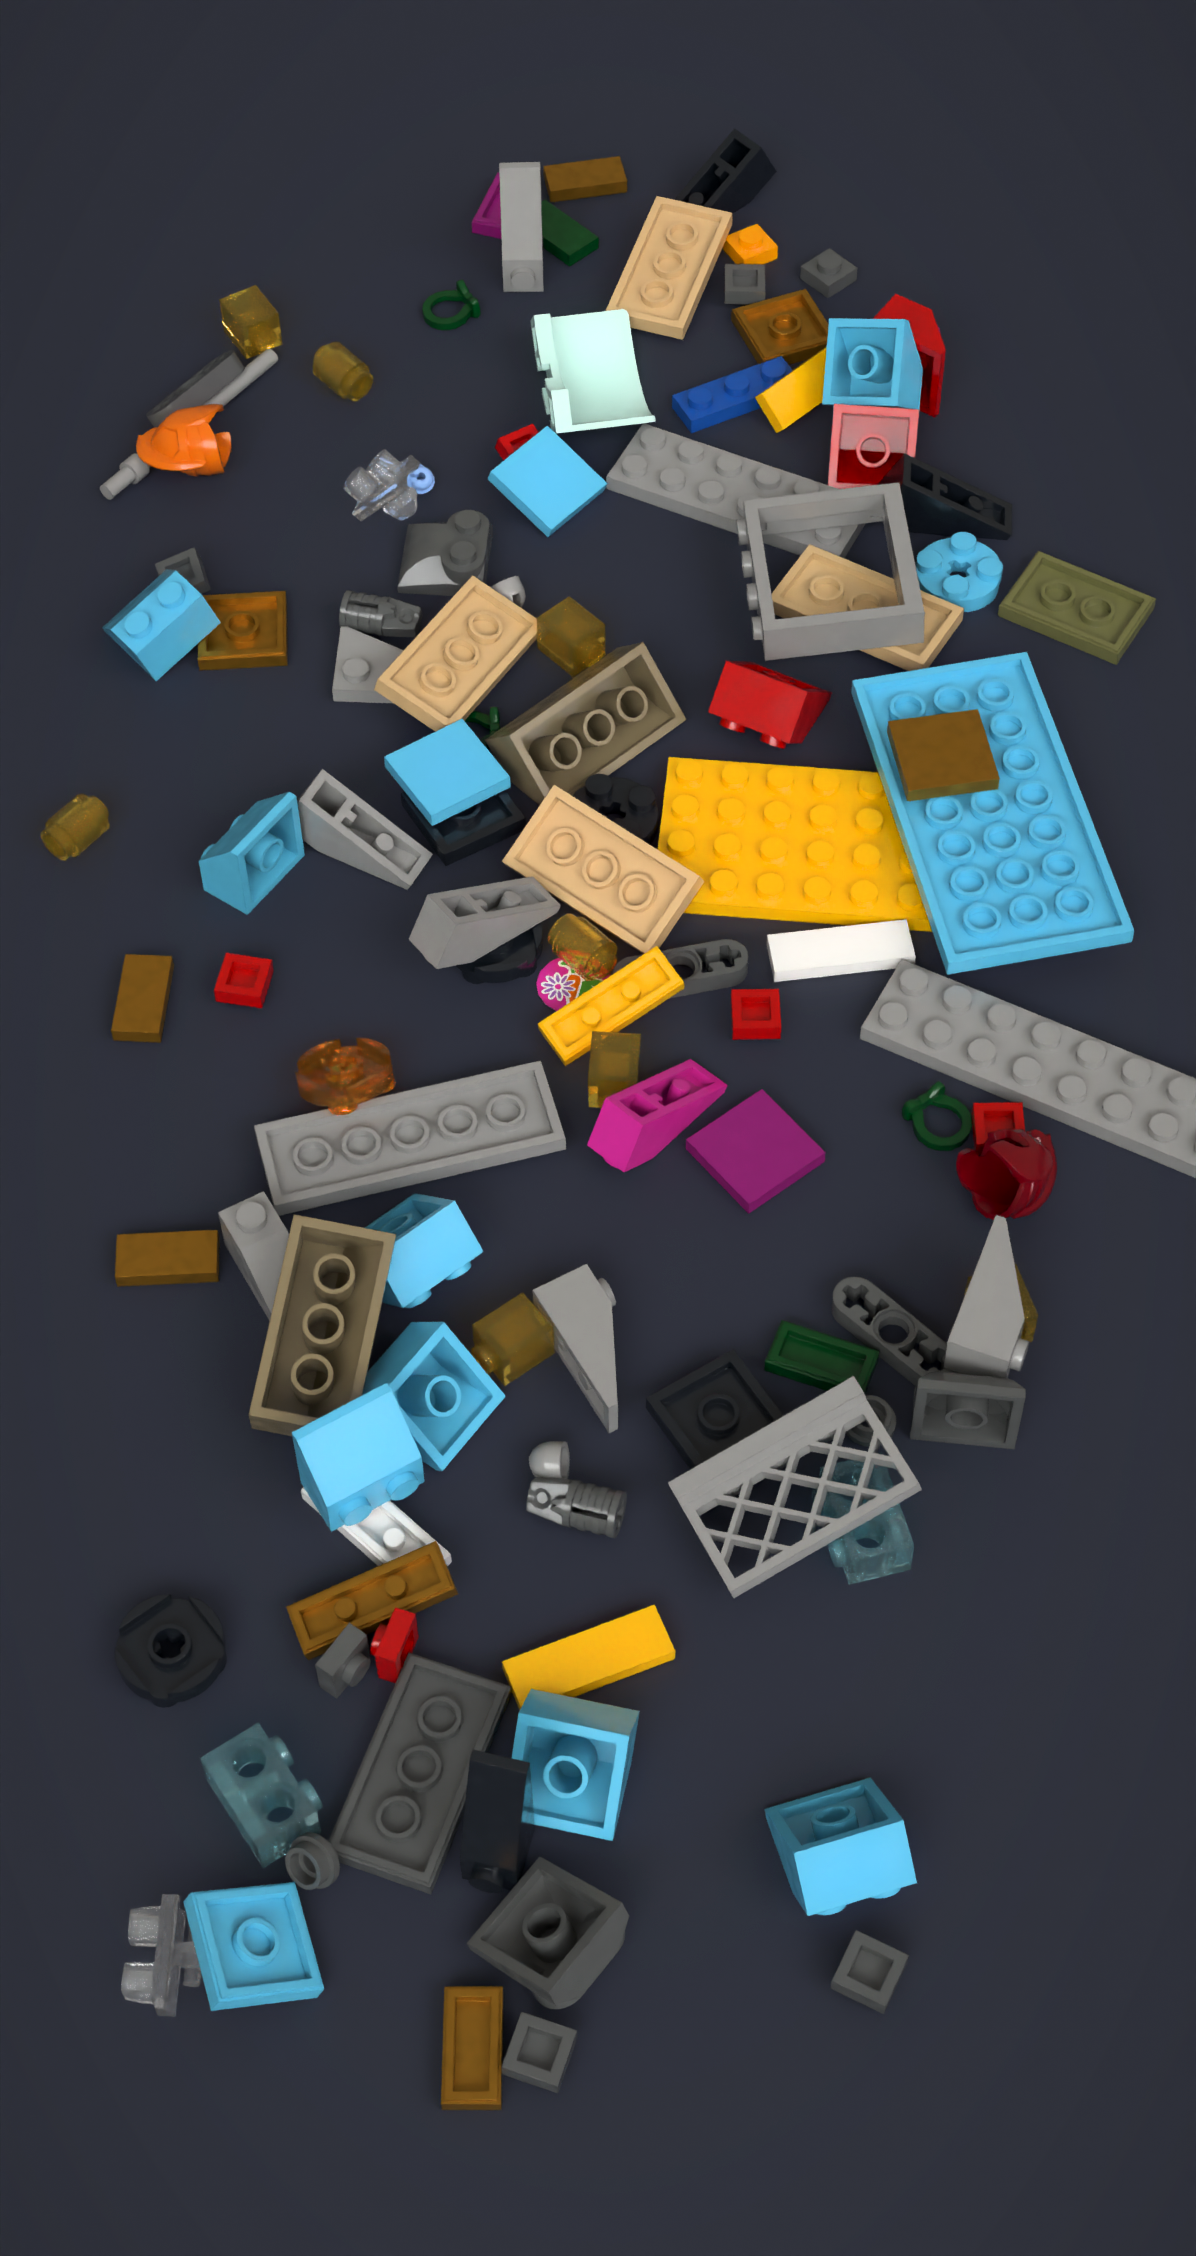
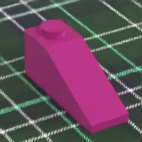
(652, 1114)

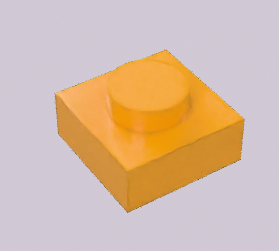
(751, 246)

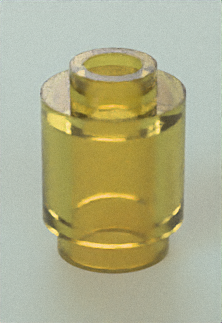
(342, 371)
(75, 826)
(583, 947)

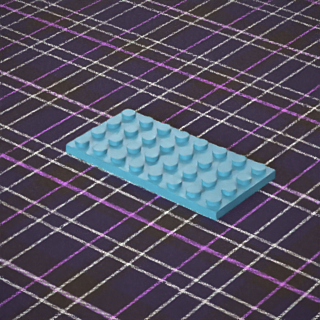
(1004, 867)

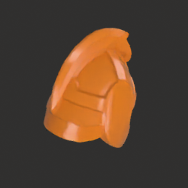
(187, 443)

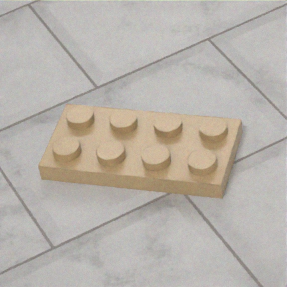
(670, 266)
(832, 584)
(459, 656)
(603, 871)

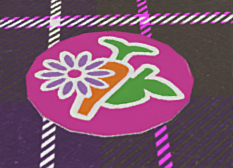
(560, 984)

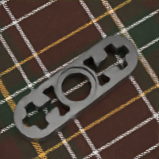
(199, 387)
(710, 953)
(887, 1312)

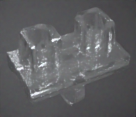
(383, 486)
(159, 1981)

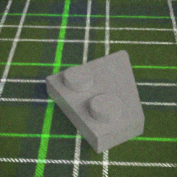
(359, 665)

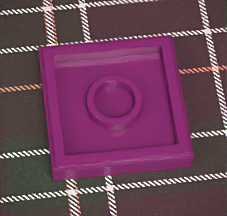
(755, 1151)

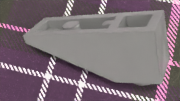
(521, 226)
(357, 834)
(474, 920)
(257, 1245)
(991, 1316)
(584, 1335)

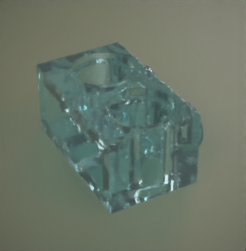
(887, 1529)
(253, 1798)

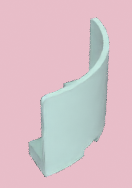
(589, 371)

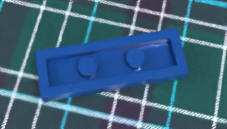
(727, 395)

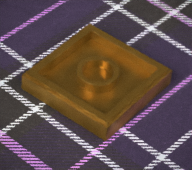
(782, 327)
(249, 631)
(942, 755)

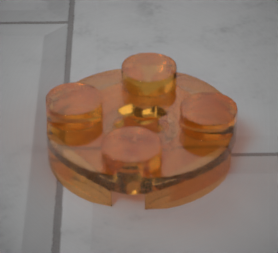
(345, 1074)

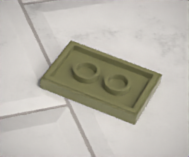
(1077, 607)

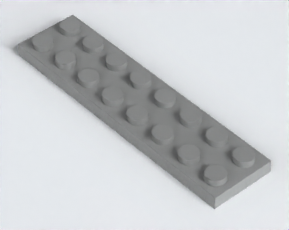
(1037, 1064)

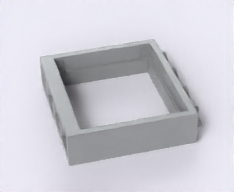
(837, 630)

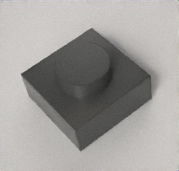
(828, 273)
(744, 283)
(189, 566)
(344, 1661)
(869, 1971)
(539, 2052)

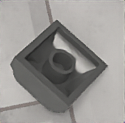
(445, 554)
(967, 1409)
(552, 1934)

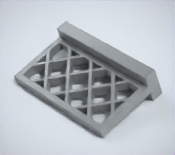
(783, 1445)

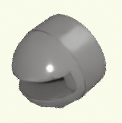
(511, 589)
(550, 1460)

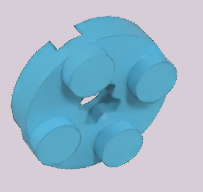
(963, 555)

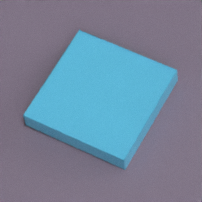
(547, 481)
(447, 772)
(253, 1945)

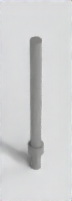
(134, 469)

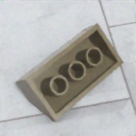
(588, 724)
(320, 1323)

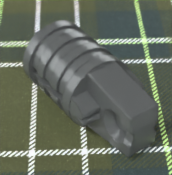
(379, 615)
(578, 1505)

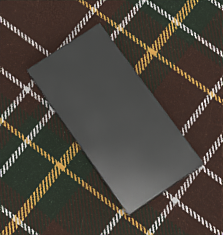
(416, 1772)

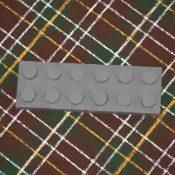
(712, 486)
(410, 1138)

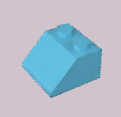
(872, 364)
(162, 623)
(254, 853)
(429, 1247)
(437, 1389)
(358, 1458)
(576, 1760)
(841, 1847)

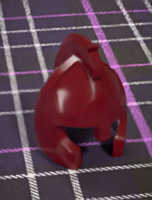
(1011, 1174)

